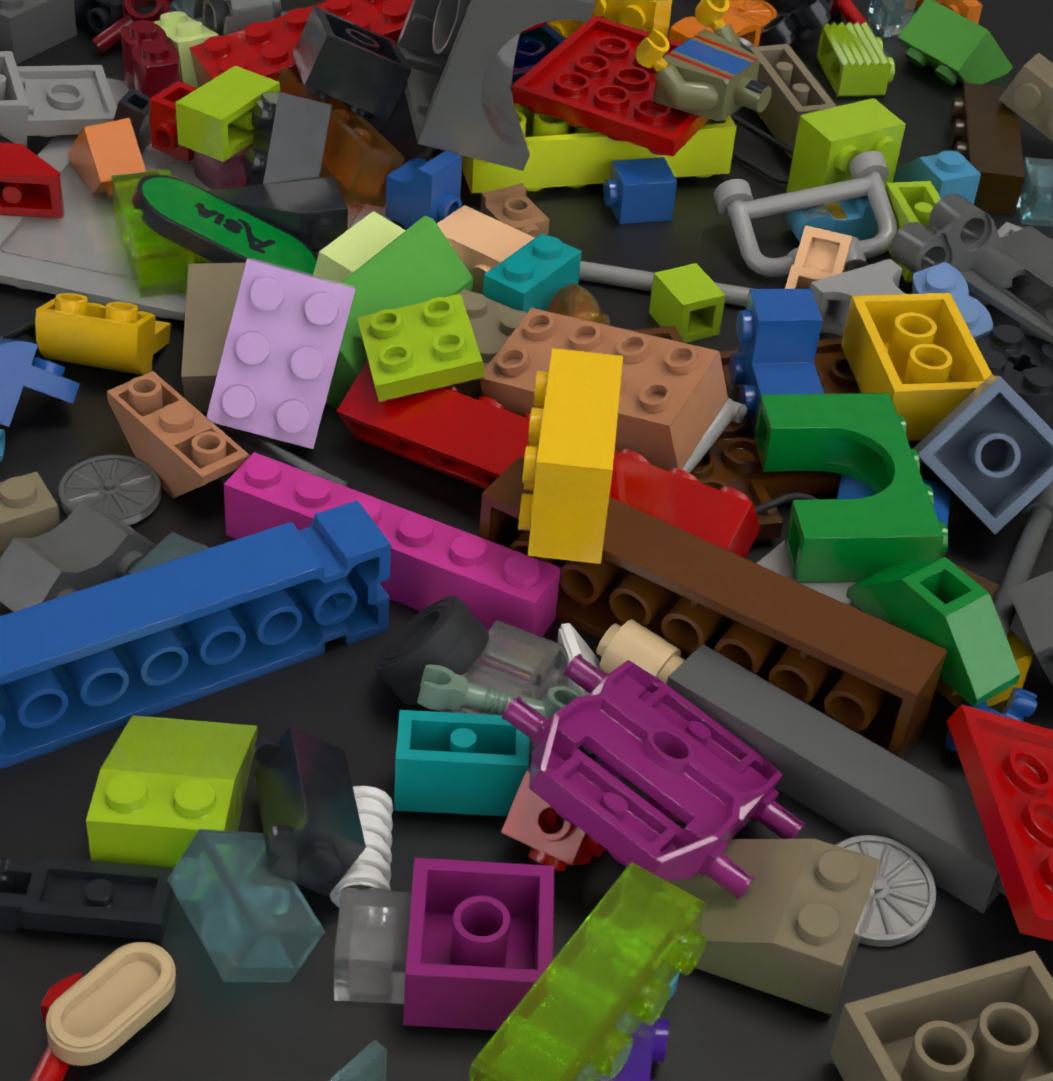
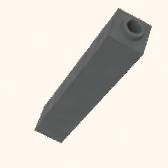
(847, 775)

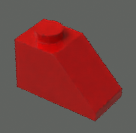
(28, 184)

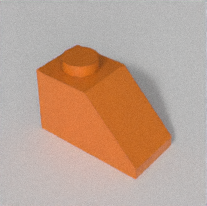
(105, 152)

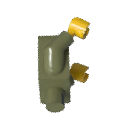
(708, 72)

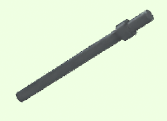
(1038, 521)

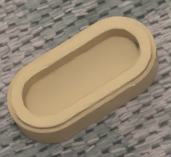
(111, 1003)

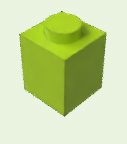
(688, 301)

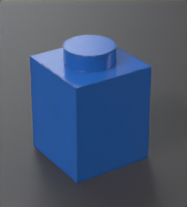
(640, 190)

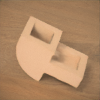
(818, 257)

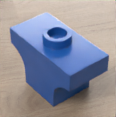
(424, 189)

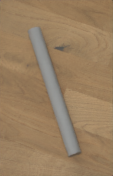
(643, 280)

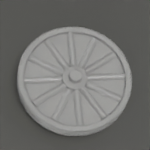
(902, 892)

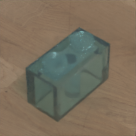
(243, 913)

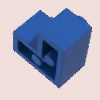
(776, 346)

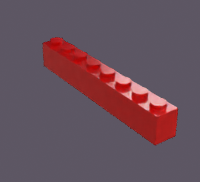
(482, 439)

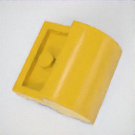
(99, 335)

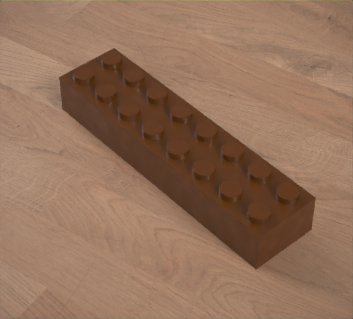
(779, 629)

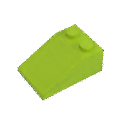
(165, 786)

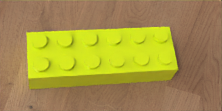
(582, 156)

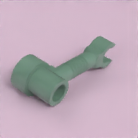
(446, 690)

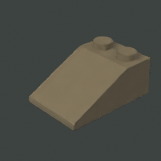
(794, 922)

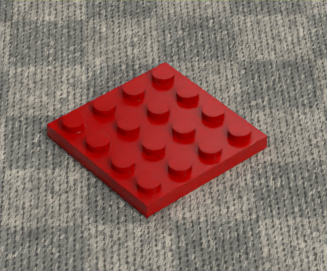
(602, 87)
(1012, 789)

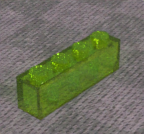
(600, 986)

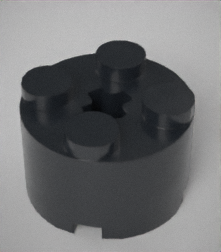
(1024, 365)

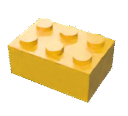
(916, 353)
(571, 455)

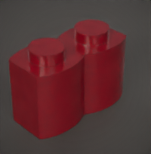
(147, 58)

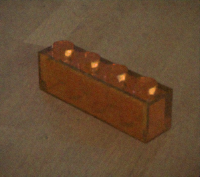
(352, 151)

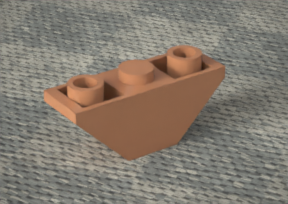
(172, 435)

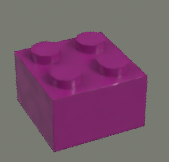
(475, 941)

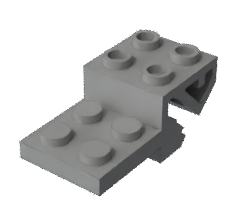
(51, 99)

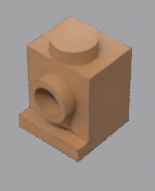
(515, 209)

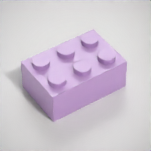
(280, 353)

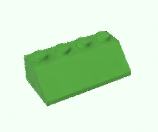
(404, 273)

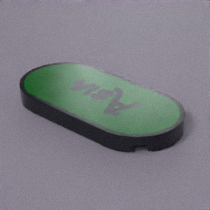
(215, 226)

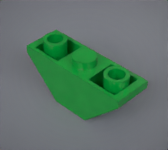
(950, 611)

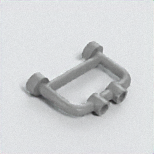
(867, 174)

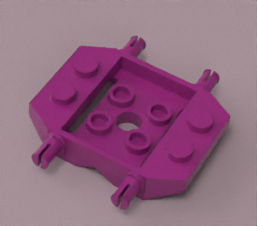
(670, 753)

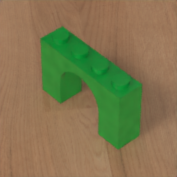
(863, 441)

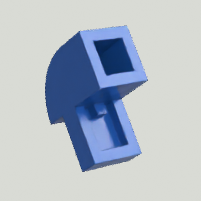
(39, 376)

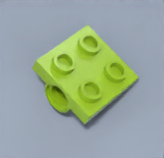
(420, 347)

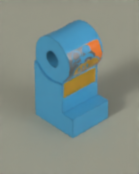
(846, 217)

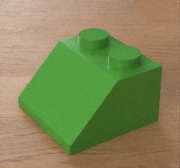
(952, 46)

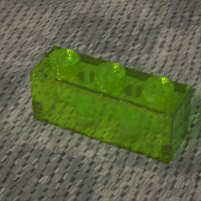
(156, 262)

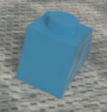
(947, 172)

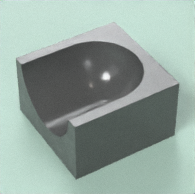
(464, 72)

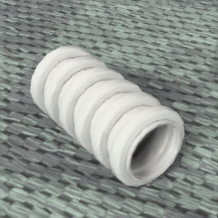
(373, 865)

